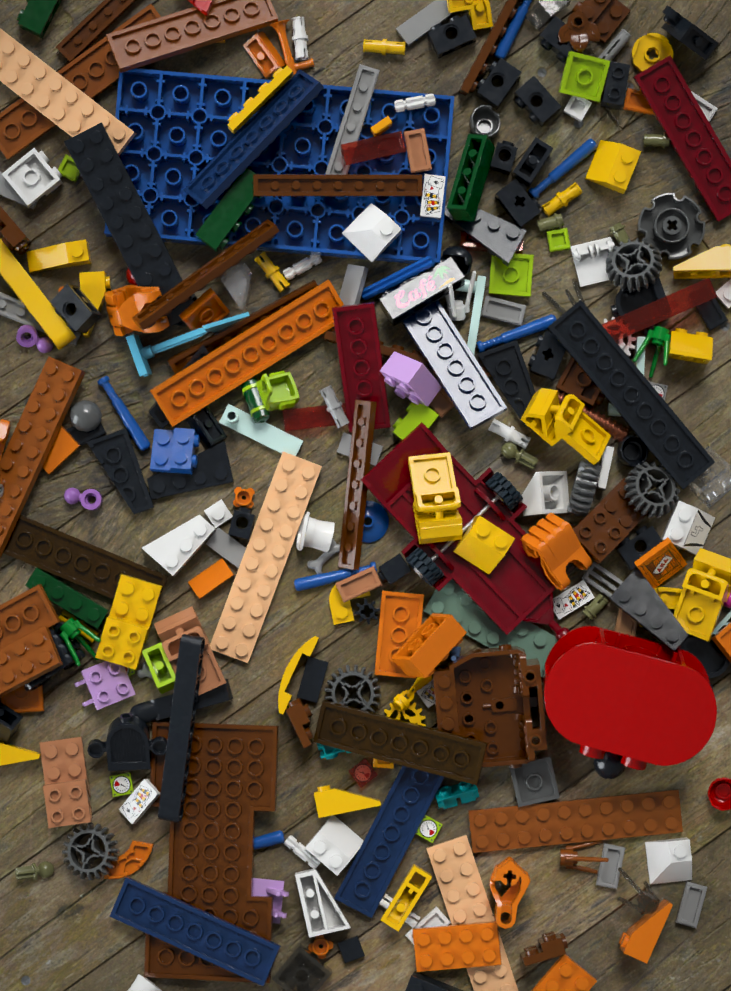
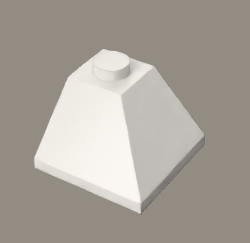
(372, 232)
(546, 494)
(669, 860)

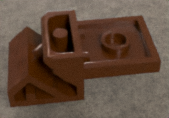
(607, 523)

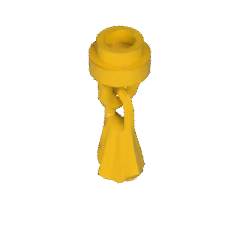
(402, 703)

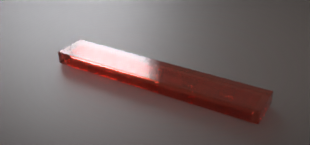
(660, 309)

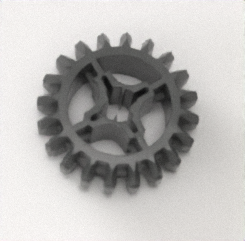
(637, 271)
(583, 488)
(651, 502)
(365, 679)
(88, 859)

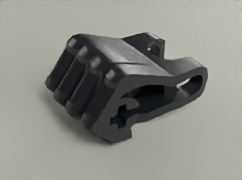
(65, 656)

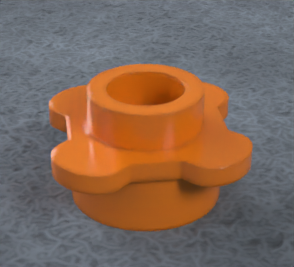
(243, 492)
(321, 952)

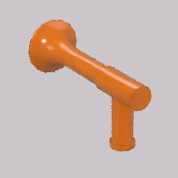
(280, 28)

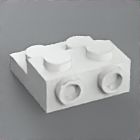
(33, 177)

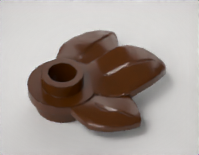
(579, 35)

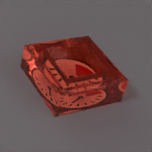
(363, 772)

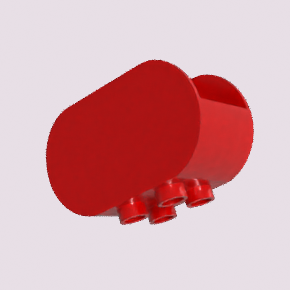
(628, 697)

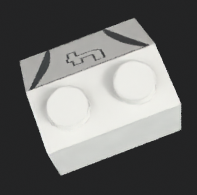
(688, 527)

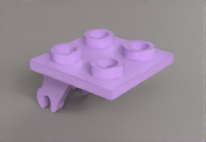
(106, 684)
(273, 888)

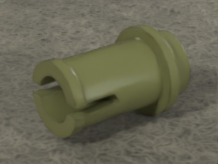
(656, 140)
(550, 223)
(619, 233)
(595, 607)

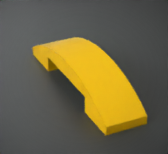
(284, 697)

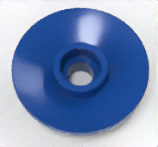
(379, 522)

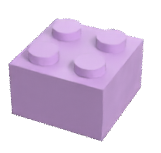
(410, 379)

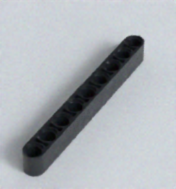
(181, 728)

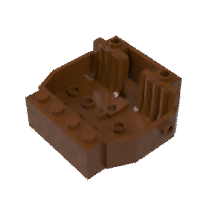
(489, 678)

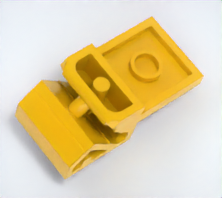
(565, 422)
(435, 498)
(704, 593)
(129, 622)

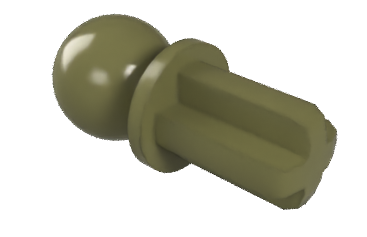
(509, 451)
(44, 870)

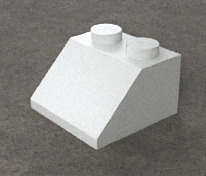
(334, 845)

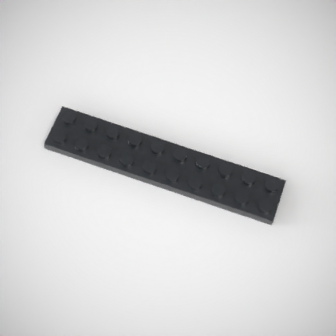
(125, 213)
(631, 394)

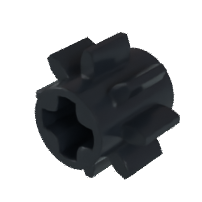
(370, 607)

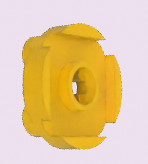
(645, 44)

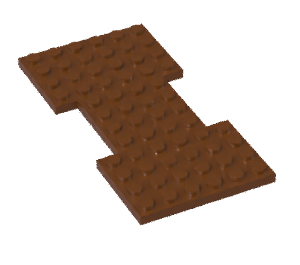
(214, 843)

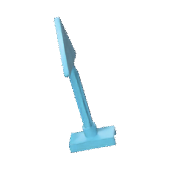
(141, 354)

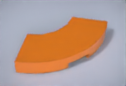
(131, 860)

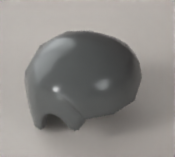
(484, 121)
(85, 416)

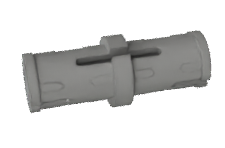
(334, 406)

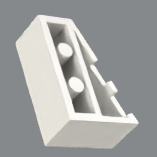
(180, 545)
(318, 905)

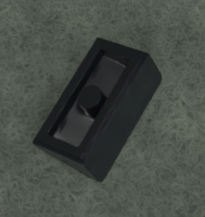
(206, 427)

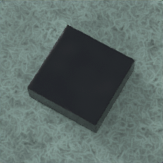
(351, 949)

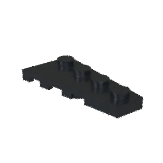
(211, 470)

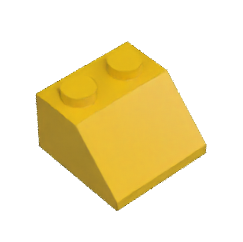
(613, 165)
(690, 347)
(484, 544)

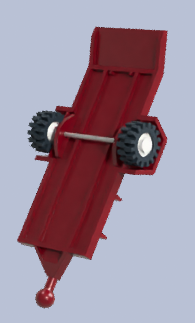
(516, 586)

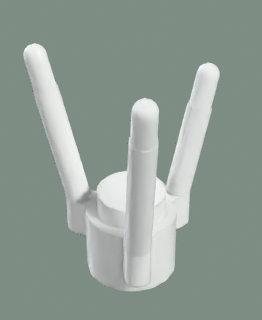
(456, 307)

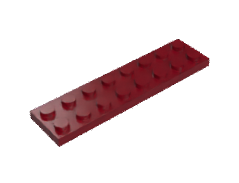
(689, 133)

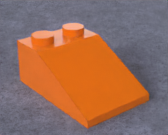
(643, 934)

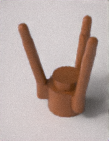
(569, 857)

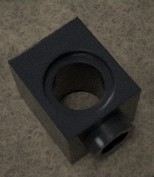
(503, 166)
(242, 533)
(393, 569)

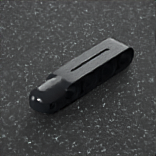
(161, 707)

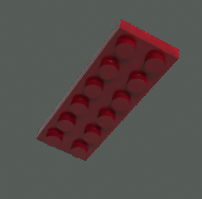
(361, 360)

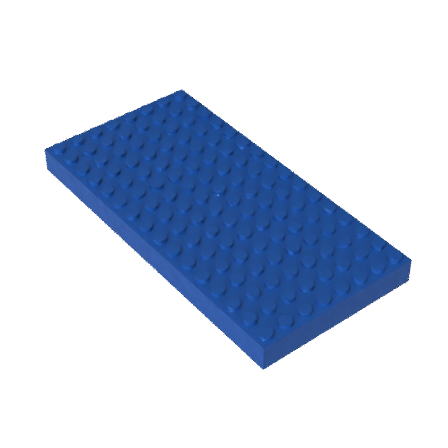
(184, 125)

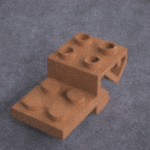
(170, 633)
(65, 782)

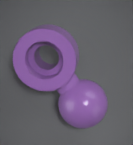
(43, 344)
(73, 496)

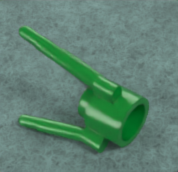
(660, 337)
(71, 630)

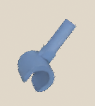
(455, 653)

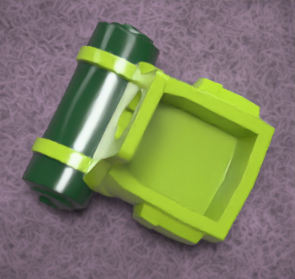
(269, 393)

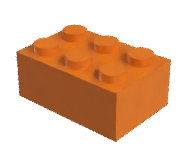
(429, 645)

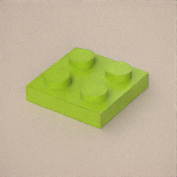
(584, 76)
(511, 280)

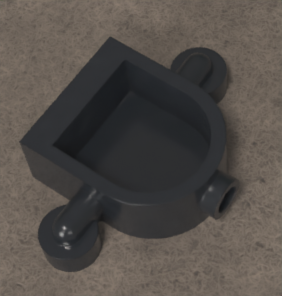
(688, 33)
(627, 302)
(708, 654)
(128, 744)

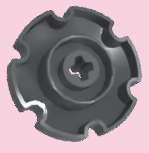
(667, 210)

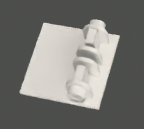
(591, 260)

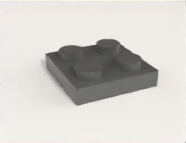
(534, 782)

